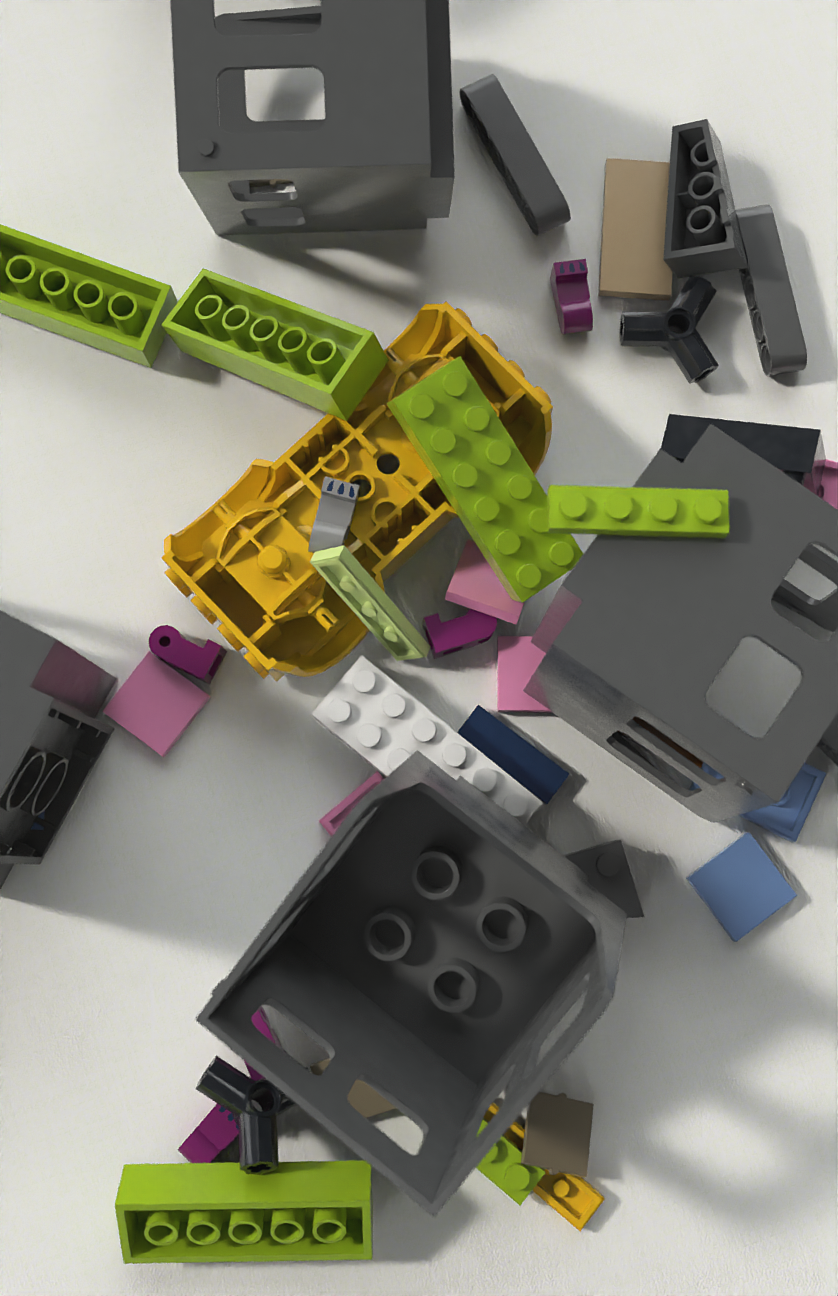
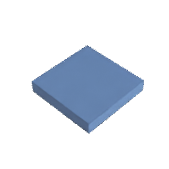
(741, 886)

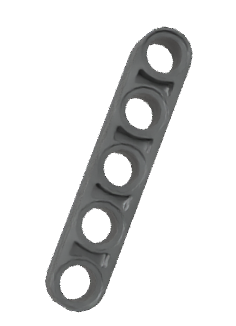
(515, 155)
(770, 294)

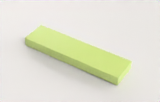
(370, 603)

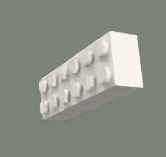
(390, 725)

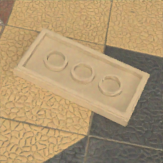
(634, 230)

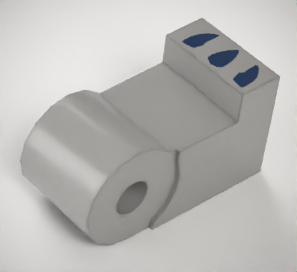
(333, 514)

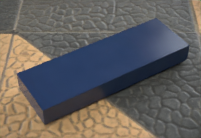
(513, 754)

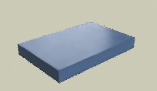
(790, 813)

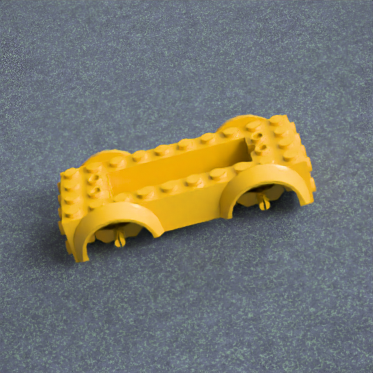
(251, 546)

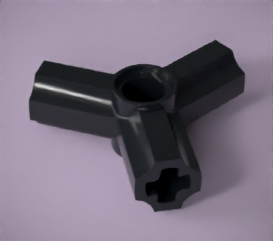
(686, 312)
(256, 1128)

